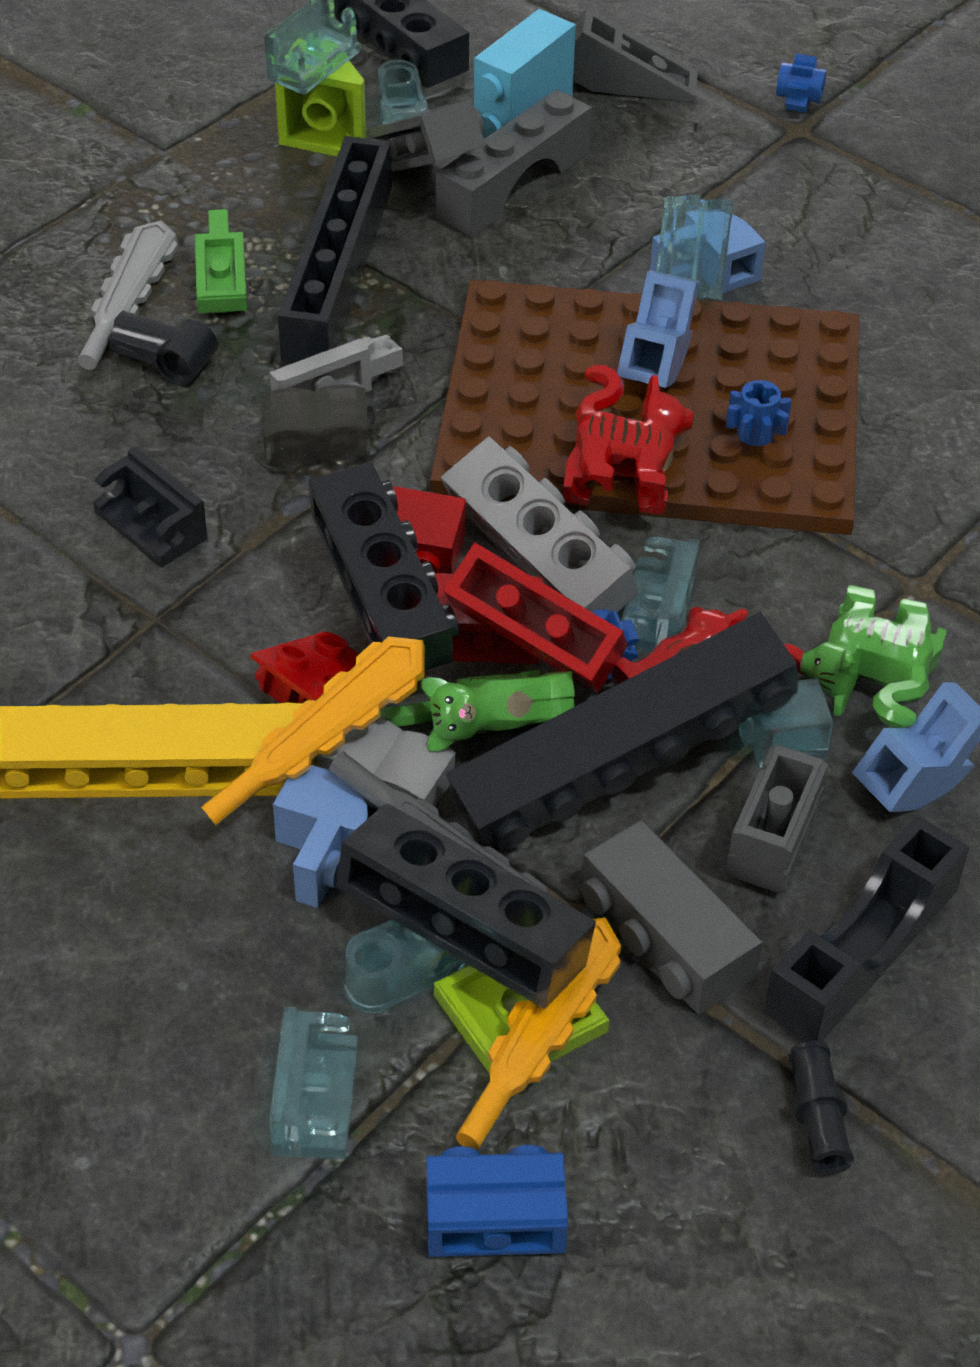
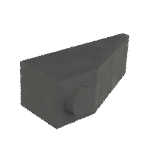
(624, 64)

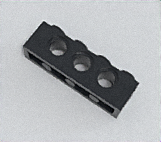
(412, 33)
(380, 562)
(465, 904)

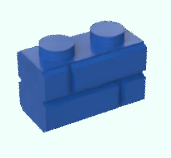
(496, 1202)

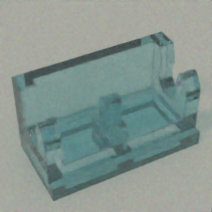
(310, 45)
(696, 242)
(663, 590)
(313, 1085)

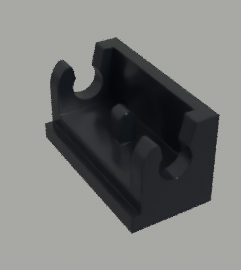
(151, 508)

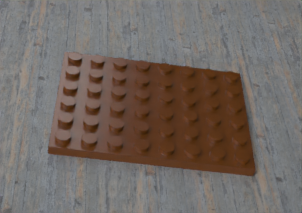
(524, 378)

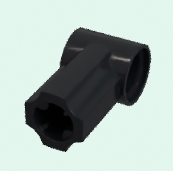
(175, 351)

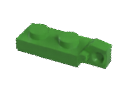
(220, 267)

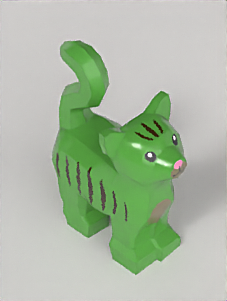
(878, 650)
(485, 704)

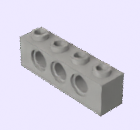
(494, 473)

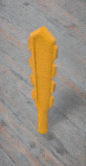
(350, 701)
(536, 1032)

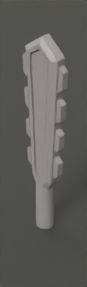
(132, 274)

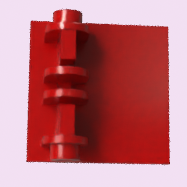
(302, 666)

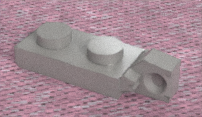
(347, 364)

